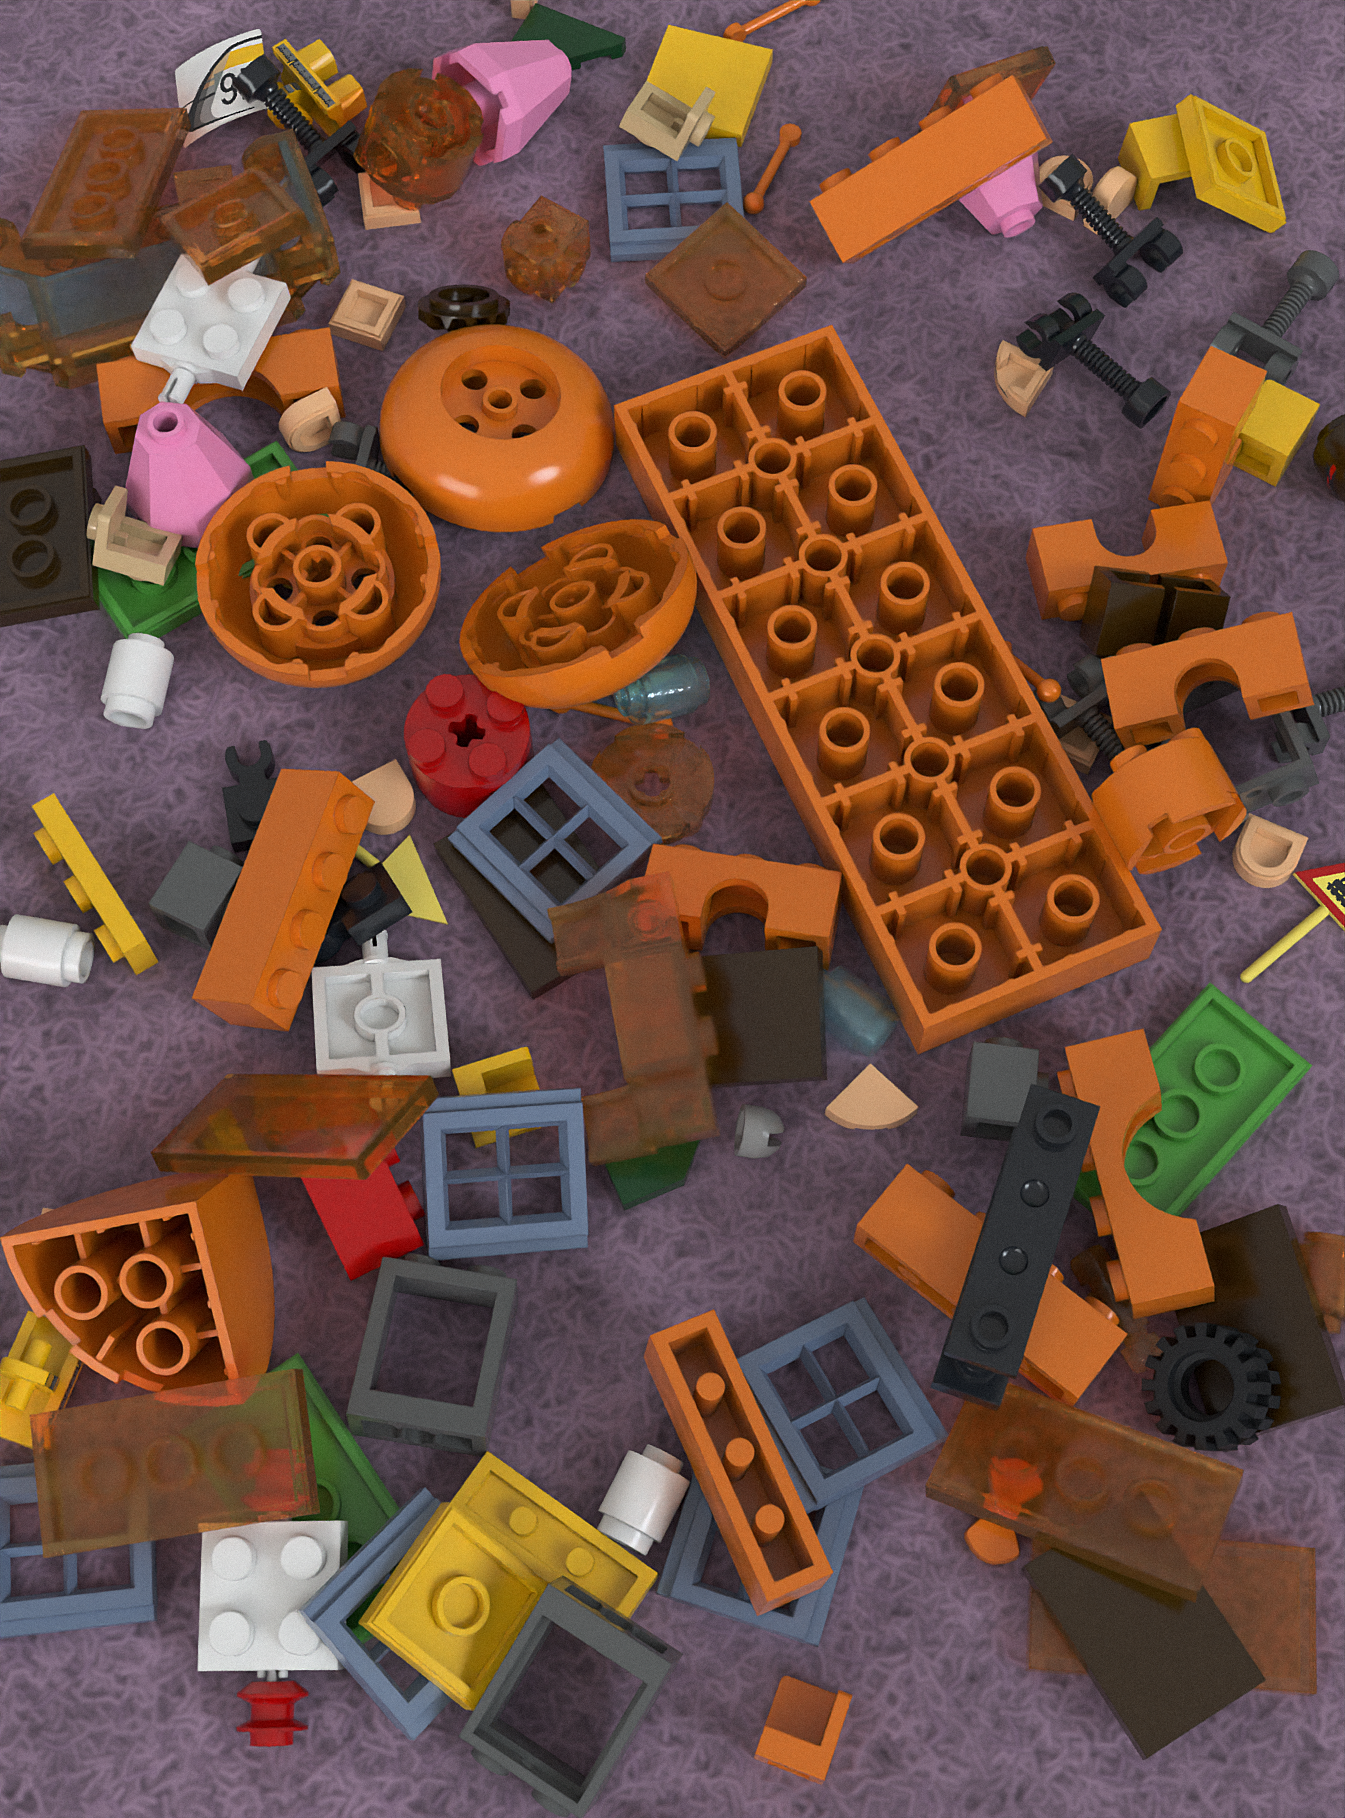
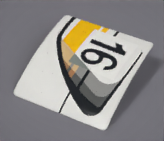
(207, 82)

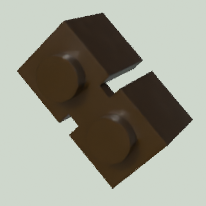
(1130, 611)

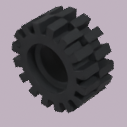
(1250, 1378)

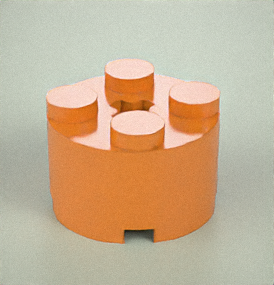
(1167, 802)

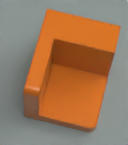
(803, 1729)

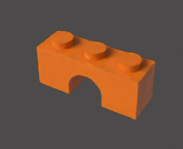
(1206, 430)
(1175, 542)
(1152, 682)
(792, 901)

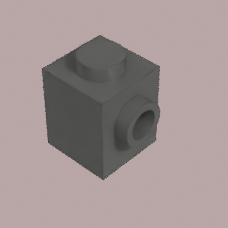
(197, 893)
(997, 1087)

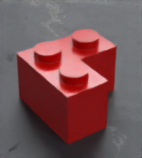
(368, 1216)

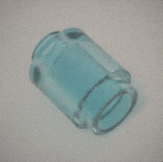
(666, 691)
(856, 1013)

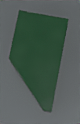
(574, 37)
(651, 1175)

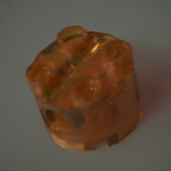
(420, 138)

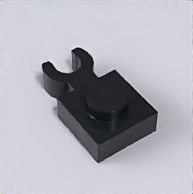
(249, 799)
(364, 909)

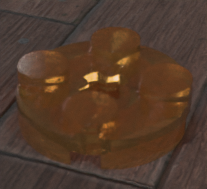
(677, 761)

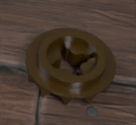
(462, 307)

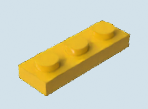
(91, 886)
(551, 1536)

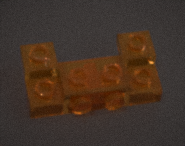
(656, 1017)

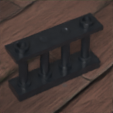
(1015, 1248)

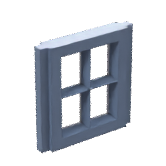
(643, 159)
(593, 798)
(507, 1232)
(886, 1374)
(691, 1549)
(348, 1589)
(73, 1607)

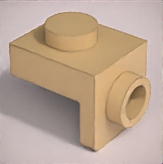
(667, 122)
(131, 544)

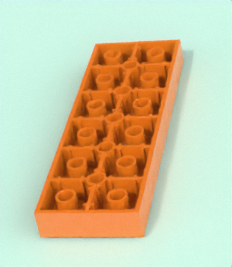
(884, 691)

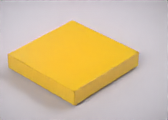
(731, 68)
(1230, 164)
(454, 1605)

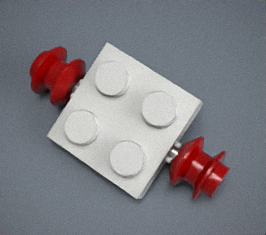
(251, 1619)

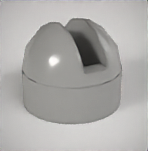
(753, 1132)

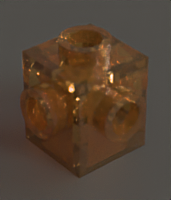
(546, 250)

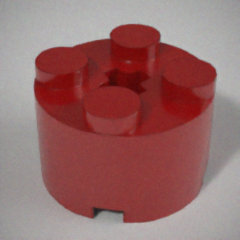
(465, 742)

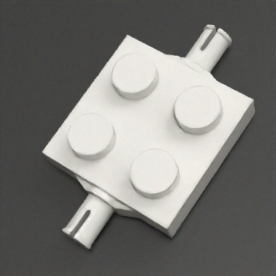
(209, 330)
(381, 1016)

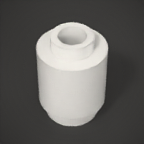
(136, 681)
(45, 951)
(643, 1499)

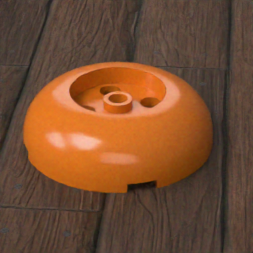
(495, 475)
(369, 530)
(582, 616)

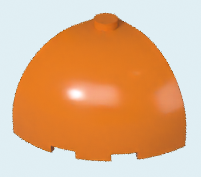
(155, 1279)

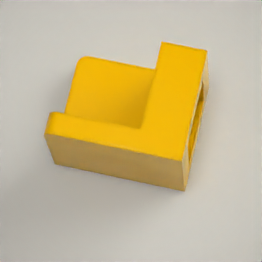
(1155, 155)
(1274, 431)
(497, 1074)

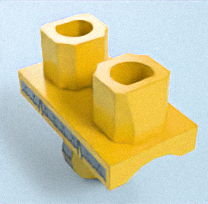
(305, 87)
(35, 1377)

